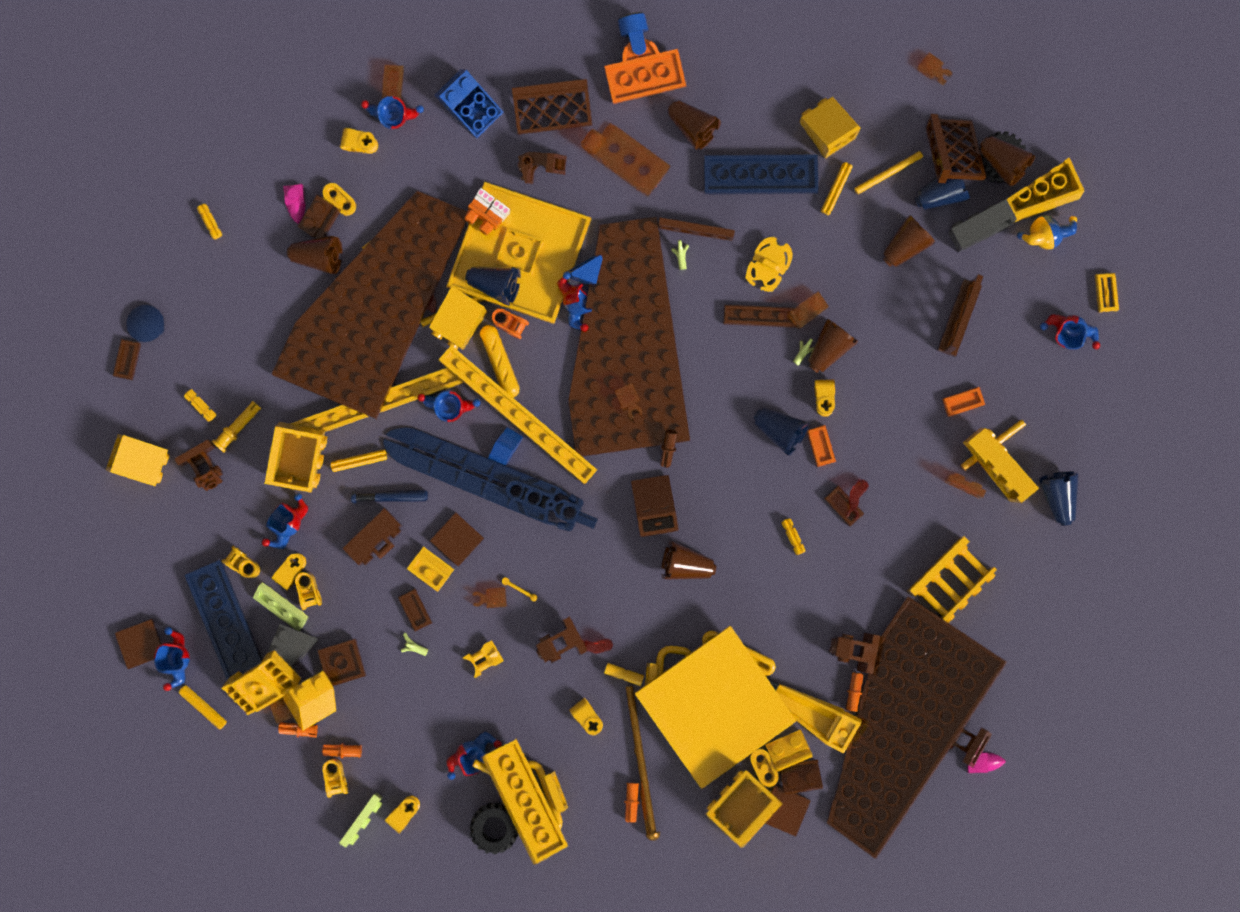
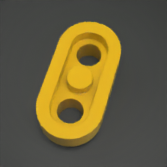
(340, 199)
(764, 767)

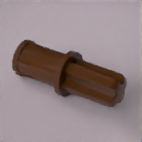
(668, 448)

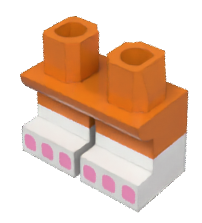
(478, 210)

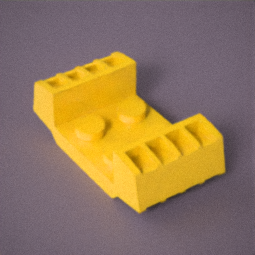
(262, 683)

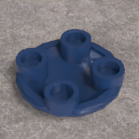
(145, 323)

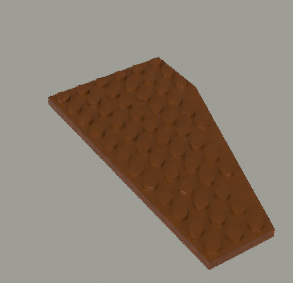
(366, 319)
(627, 344)
(911, 713)

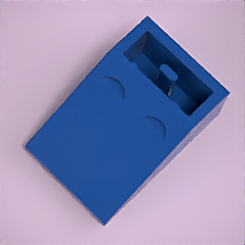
(469, 102)

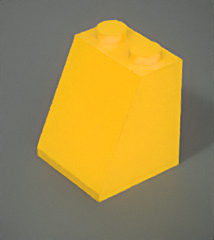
(829, 126)
(457, 319)
(137, 460)
(311, 700)

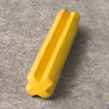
(836, 188)
(359, 460)
(199, 704)

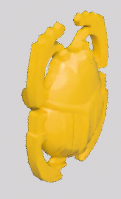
(769, 263)

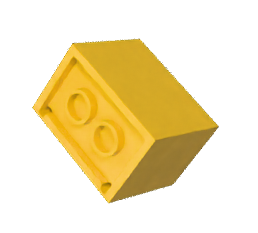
(296, 457)
(743, 808)

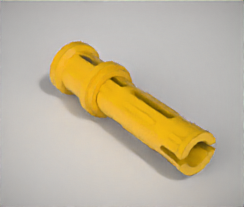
(230, 433)

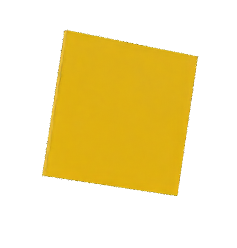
(533, 238)
(715, 707)

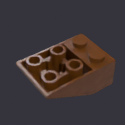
(654, 506)

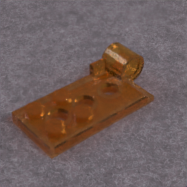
(598, 147)

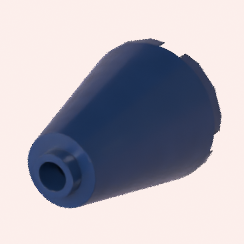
(941, 194)
(495, 282)
(781, 429)
(1061, 495)

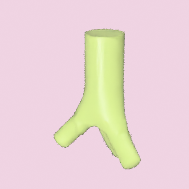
(681, 255)
(804, 350)
(412, 646)

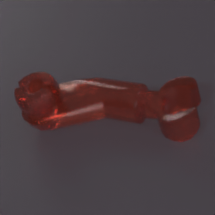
(855, 493)
(598, 646)

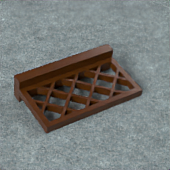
(546, 91)
(941, 149)
(960, 316)

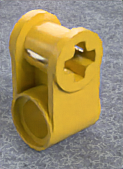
(355, 141)
(825, 394)
(238, 561)
(287, 573)
(308, 592)
(584, 713)
(334, 779)
(401, 815)

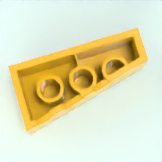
(1047, 192)
(1000, 466)

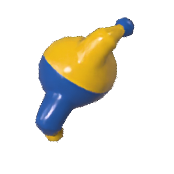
(1048, 232)

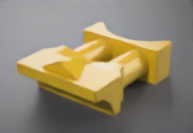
(491, 654)

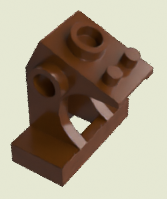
(531, 161)
(197, 457)
(844, 646)
(547, 650)
(975, 746)

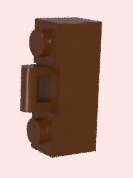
(371, 536)

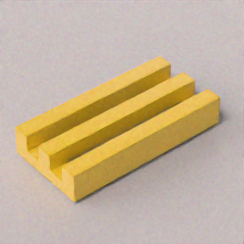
(1107, 308)

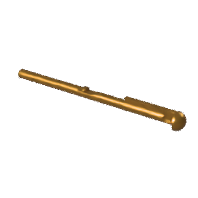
(651, 833)

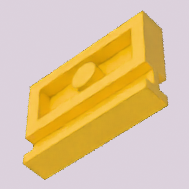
(430, 569)
(789, 750)

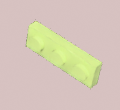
(280, 607)
(362, 820)

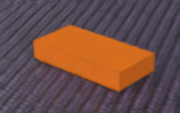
(963, 401)
(821, 446)

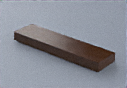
(696, 229)
(757, 316)

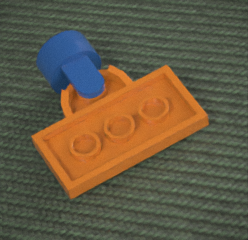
(642, 66)

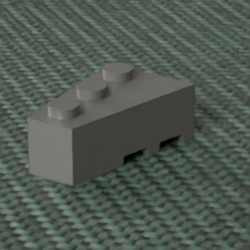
(982, 225)
(291, 644)

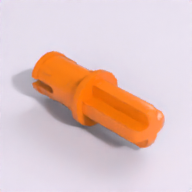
(854, 692)
(294, 729)
(342, 750)
(631, 802)

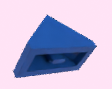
(587, 271)
(505, 446)

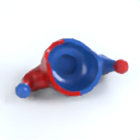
(392, 111)
(574, 301)
(1072, 331)
(448, 405)
(285, 522)
(172, 659)
(468, 752)

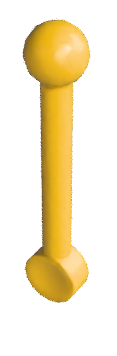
(505, 581)

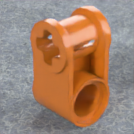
(510, 323)

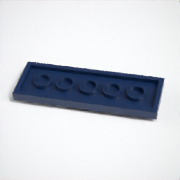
(760, 174)
(223, 619)

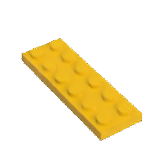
(524, 801)

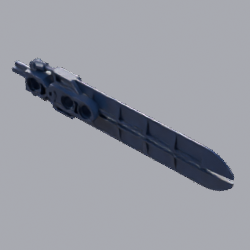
(493, 471)

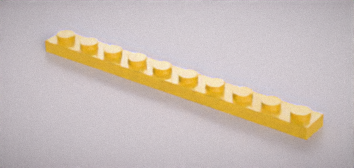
(396, 397)
(517, 415)

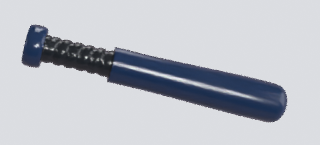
(391, 496)

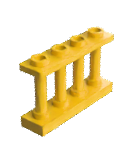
(946, 561)

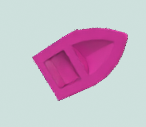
(295, 201)
(986, 763)

